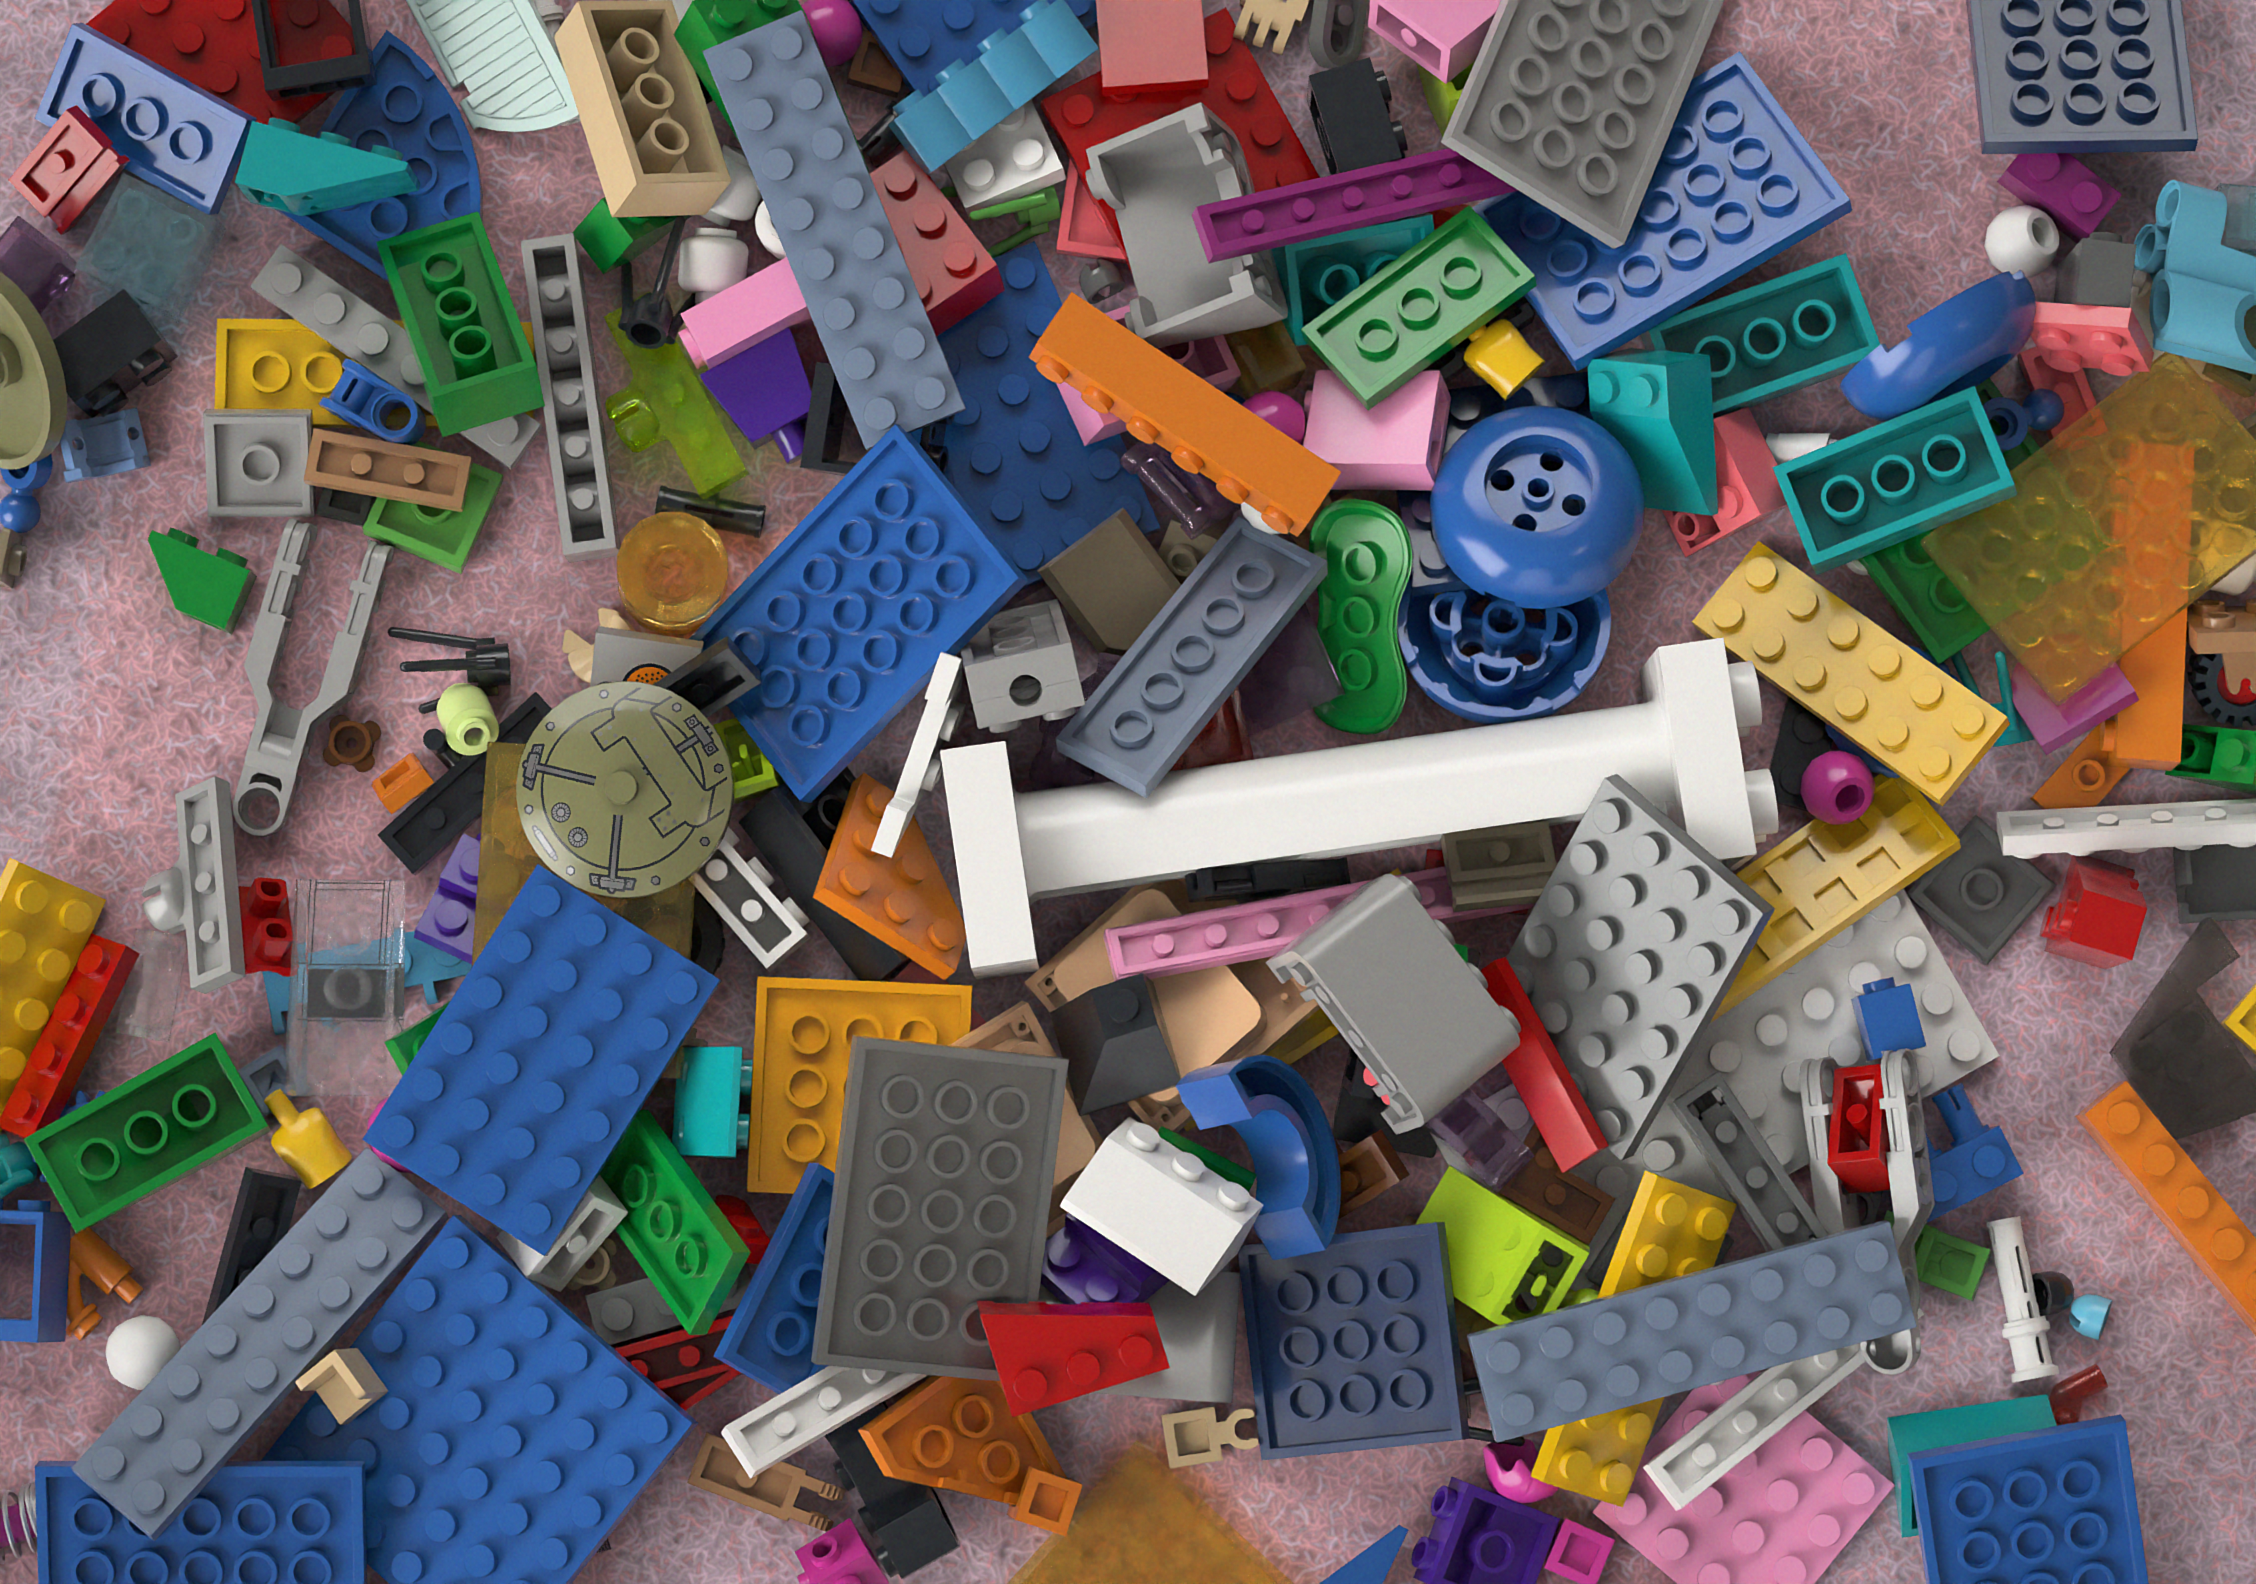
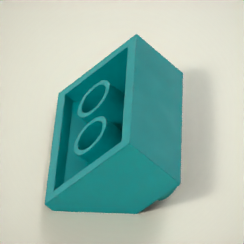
(1951, 1427)

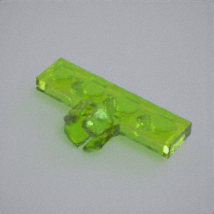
(672, 406)

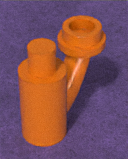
(105, 1269)

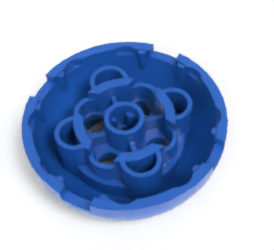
(1948, 349)
(1563, 554)
(1494, 684)

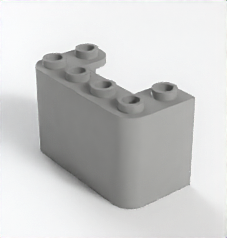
(1401, 998)

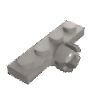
(202, 887)

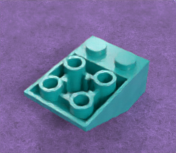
(316, 174)
(709, 1102)

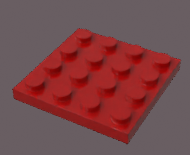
(219, 49)
(1235, 94)

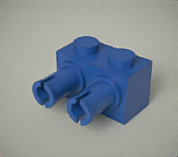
(1977, 1157)

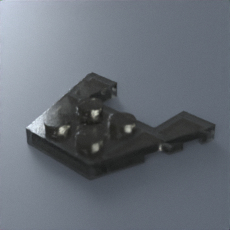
(2180, 1051)

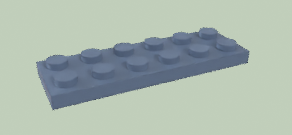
(1191, 657)

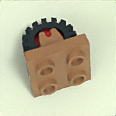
(2226, 659)

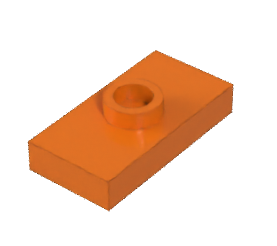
(2081, 778)

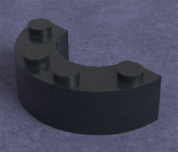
(898, 1511)

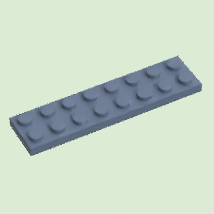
(834, 228)
(1691, 1331)
(259, 1343)

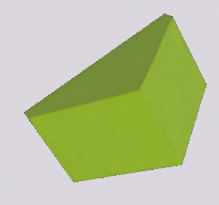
(751, 769)

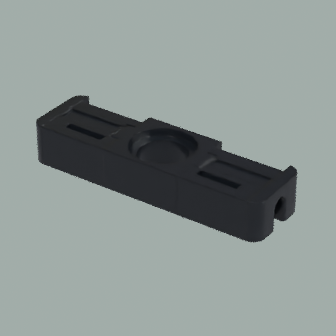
(1265, 879)

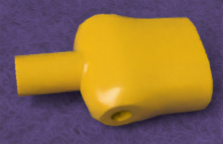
(1502, 357)
(306, 1141)

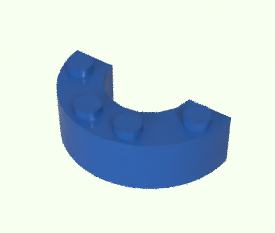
(1286, 1140)

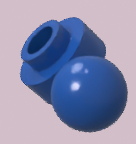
(2040, 410)
(19, 508)

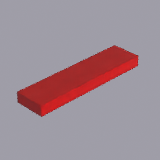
(1543, 1077)

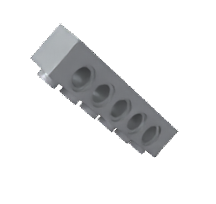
(571, 398)

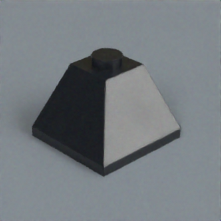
(1115, 1044)

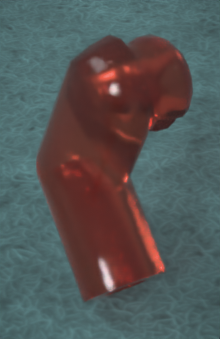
(2068, 1394)

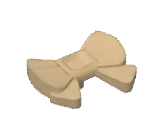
(581, 651)

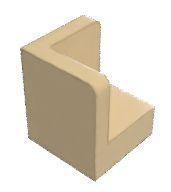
(344, 1383)

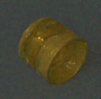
(661, 544)

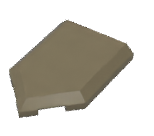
(1111, 583)

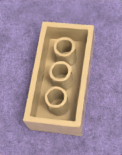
(641, 109)

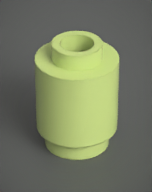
(467, 719)

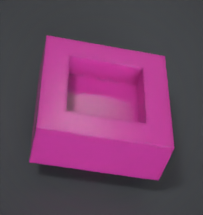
(1578, 1553)

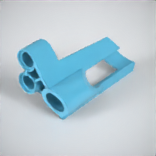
(2197, 283)

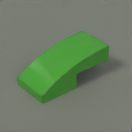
(1948, 1261)

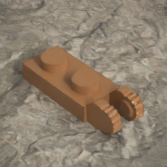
(769, 1492)

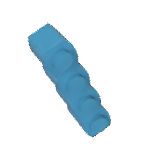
(993, 85)

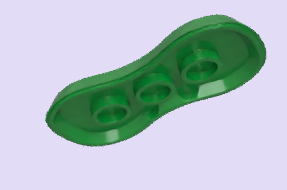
(1359, 611)

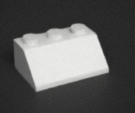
(1162, 1205)

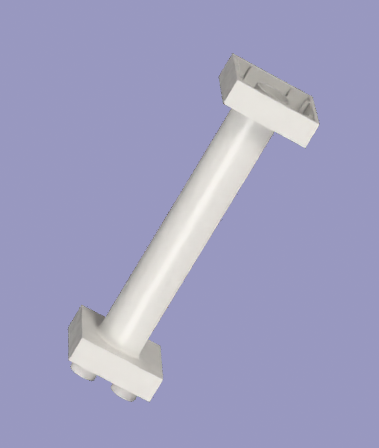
(1358, 799)

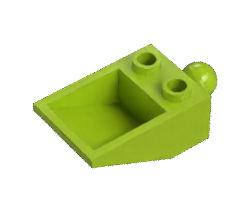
(1499, 1251)

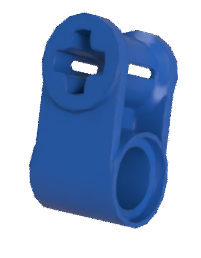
(367, 401)

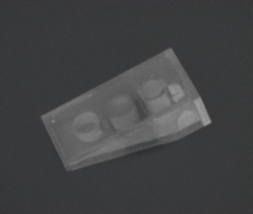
(345, 987)

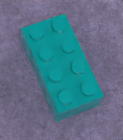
(1775, 334)
(1895, 480)

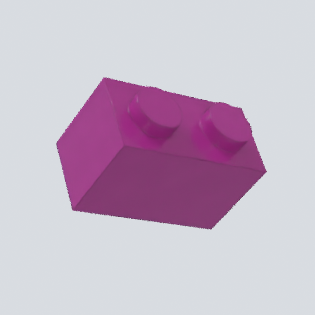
(2062, 189)

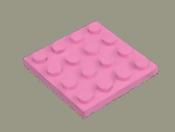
(1763, 1521)

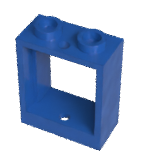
(49, 1276)

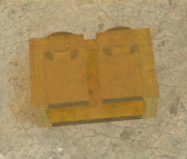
(1266, 359)

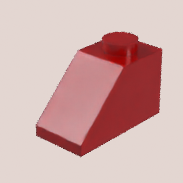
(1859, 1130)

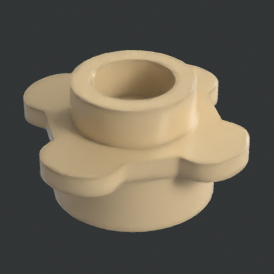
(602, 1273)

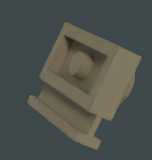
(1498, 865)

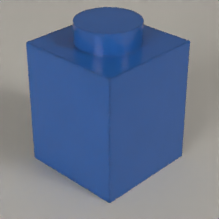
(1887, 1018)

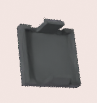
(2215, 883)

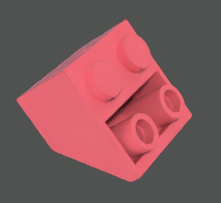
(1745, 485)

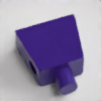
(765, 393)

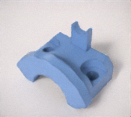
(103, 446)

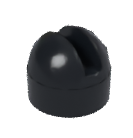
(2058, 1292)

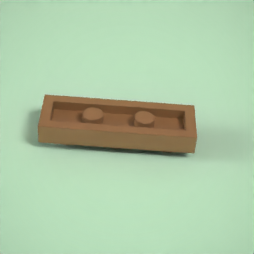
(388, 470)

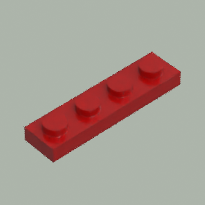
(68, 1036)

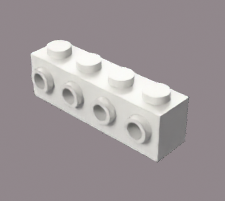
(747, 905)

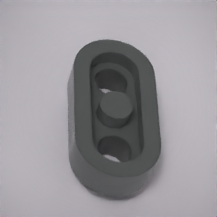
(1337, 31)

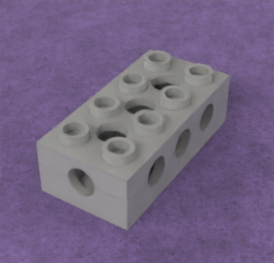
(1022, 668)

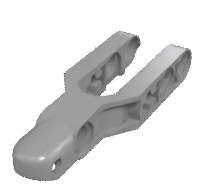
(274, 745)
(1908, 1180)

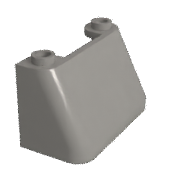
(1154, 185)
(1197, 1340)

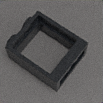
(314, 76)
(827, 422)

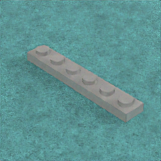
(373, 343)

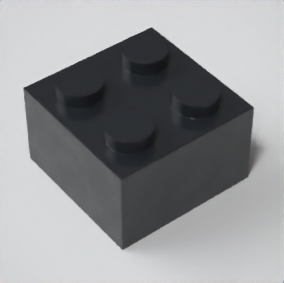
(1353, 117)
(112, 355)

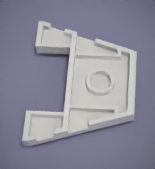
(924, 761)

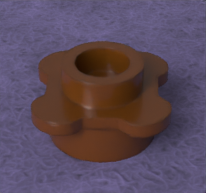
(343, 730)

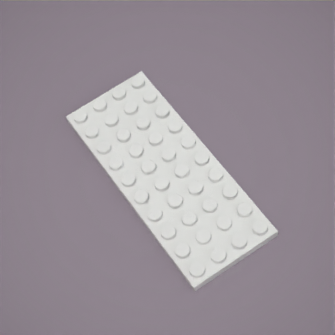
(1761, 1053)

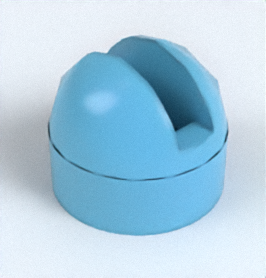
(2090, 1315)

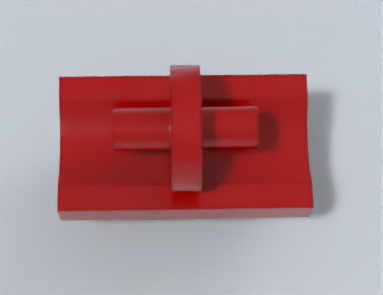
(266, 926)

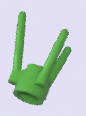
(1033, 209)

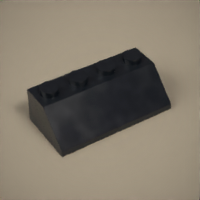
(796, 844)

